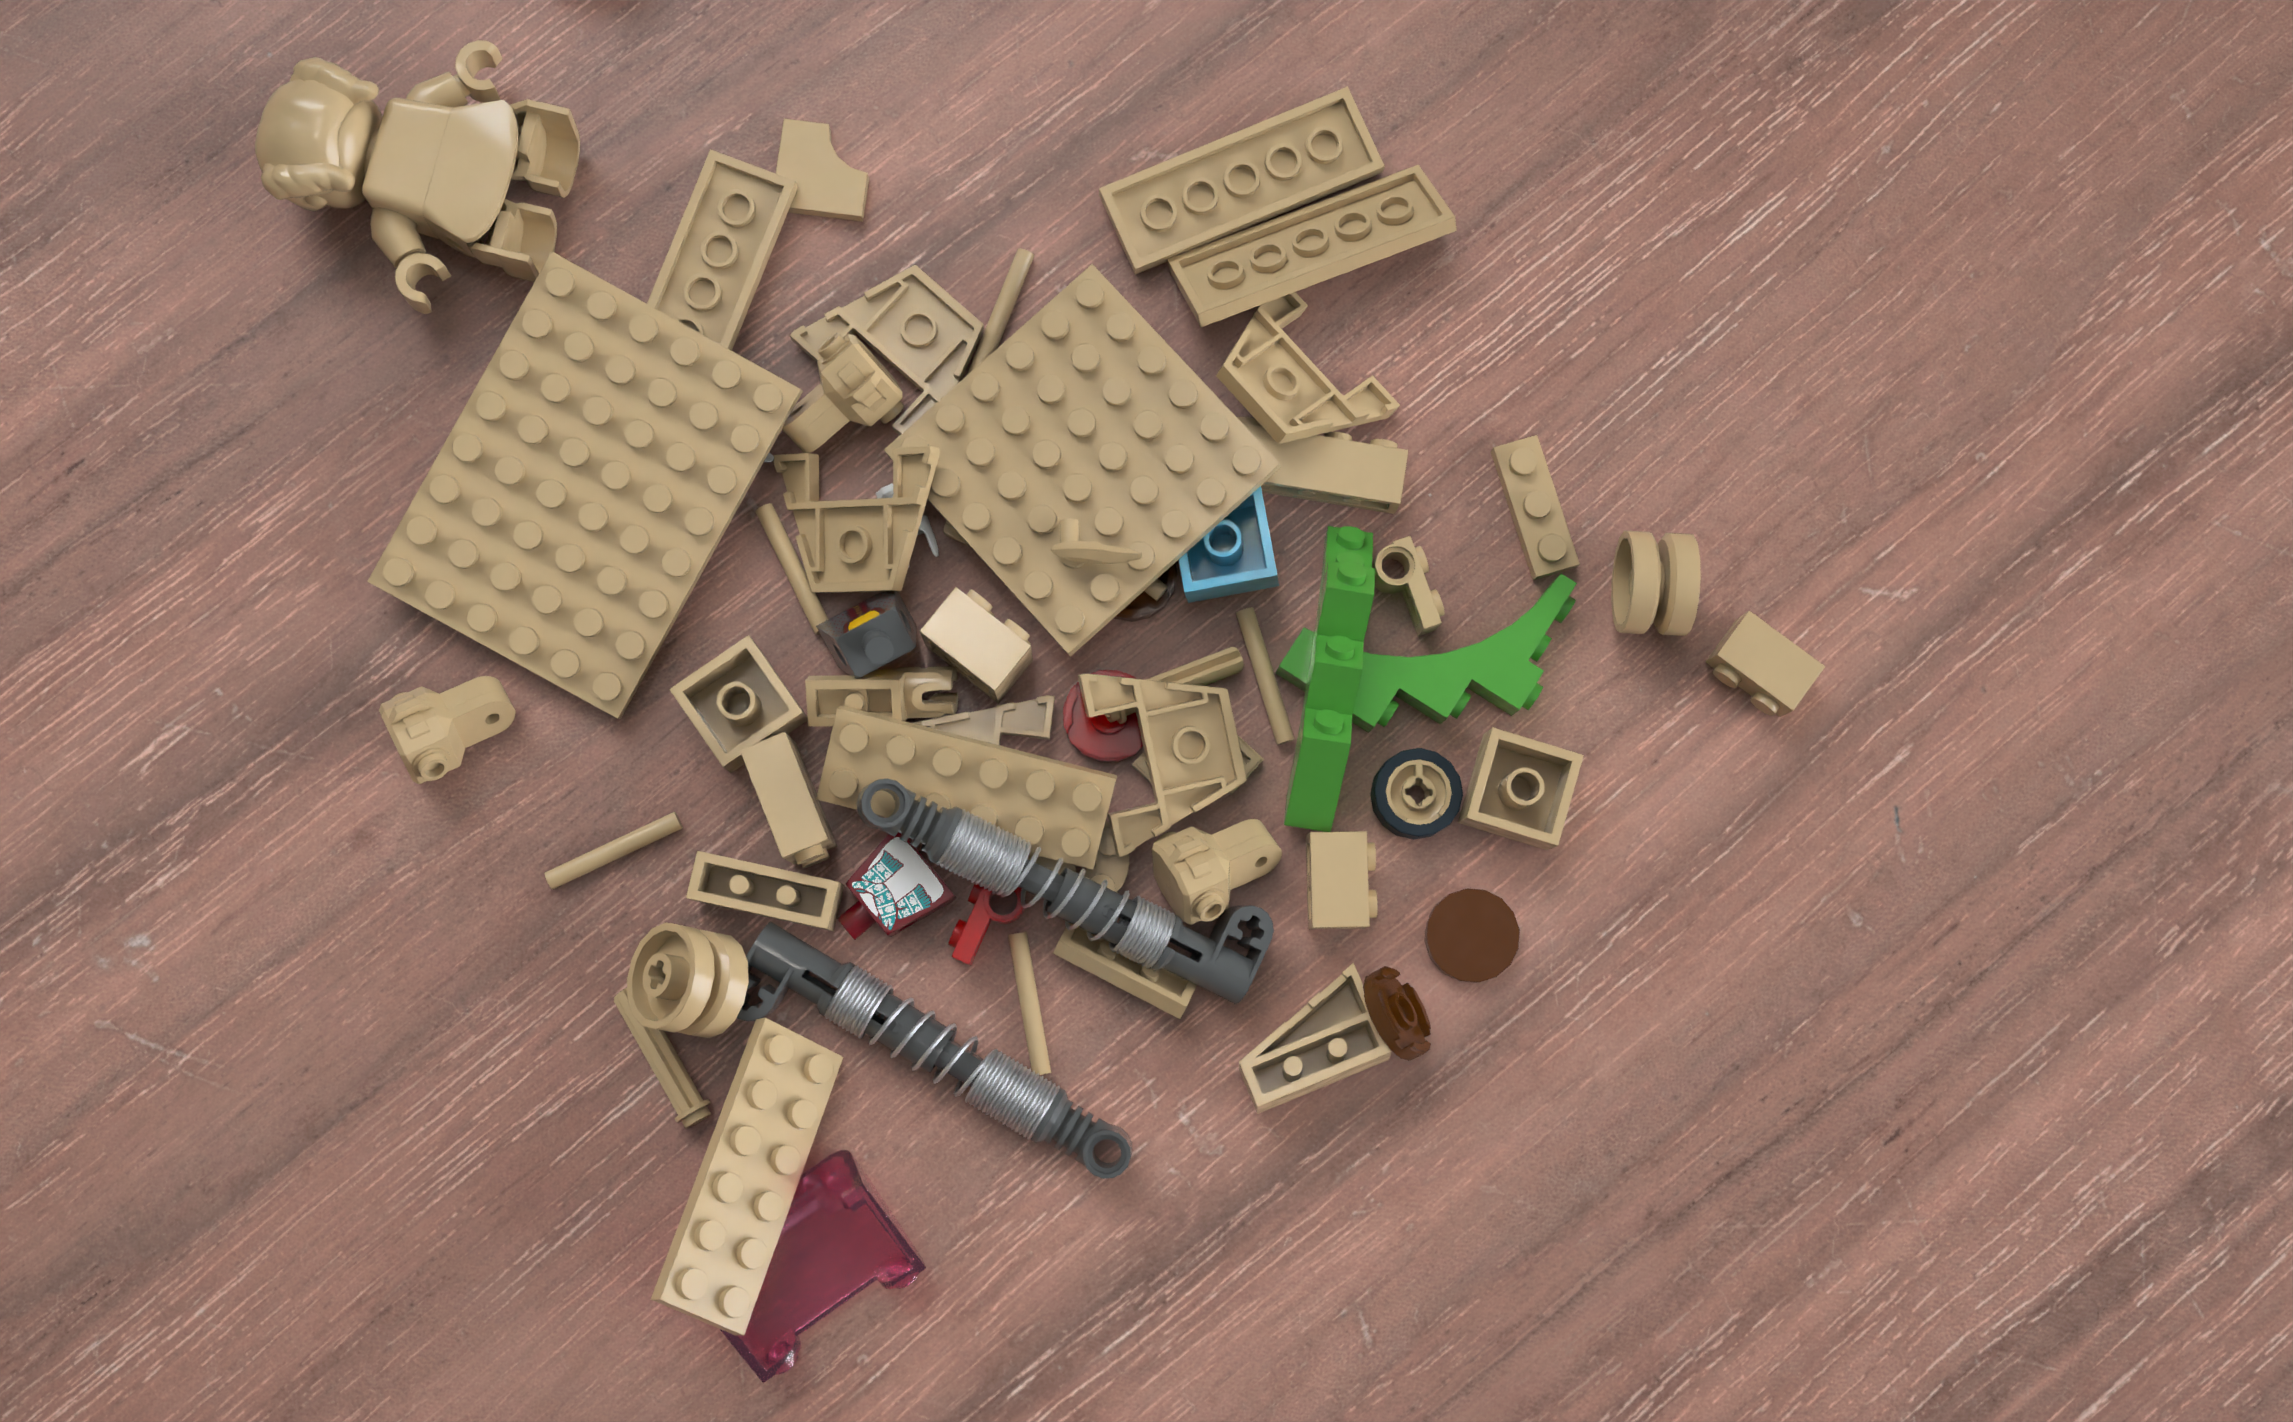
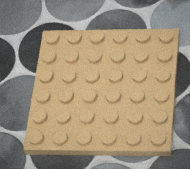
(1093, 426)

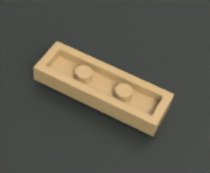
(1535, 507)
(1155, 987)

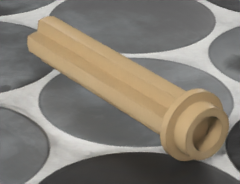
(1199, 672)
(667, 1067)

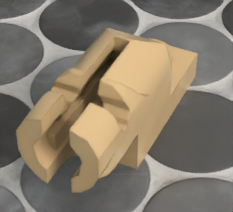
(883, 692)

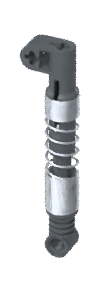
(1142, 934)
(996, 1082)

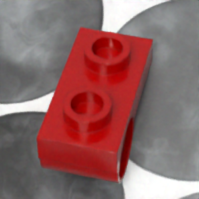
(969, 935)

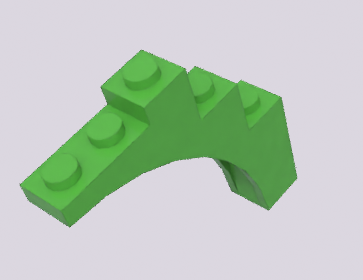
(1332, 679)
(1437, 682)

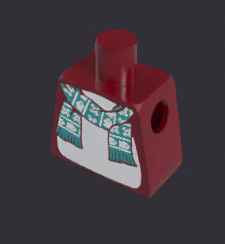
(893, 889)

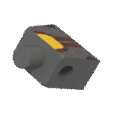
(870, 633)

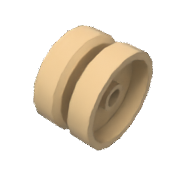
(1655, 583)
(687, 980)

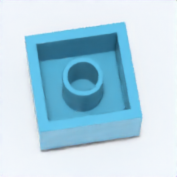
(1232, 556)

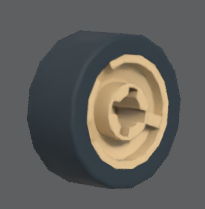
(1436, 778)

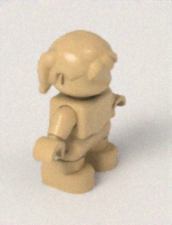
(422, 163)

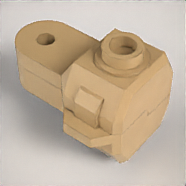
(850, 389)
(438, 727)
(1202, 868)

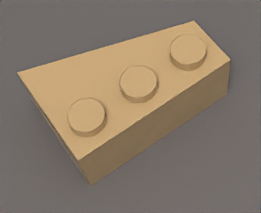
(1315, 1047)

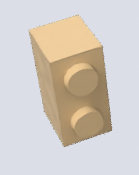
(1764, 665)
(1339, 880)

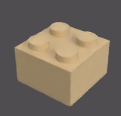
(977, 643)
(738, 702)
(1520, 789)

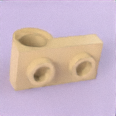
(1423, 605)

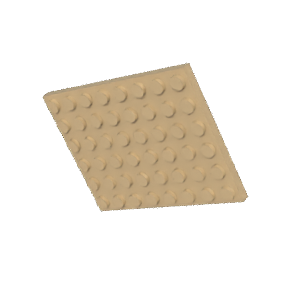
(585, 485)

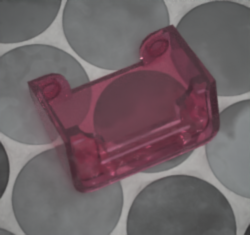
(828, 1251)

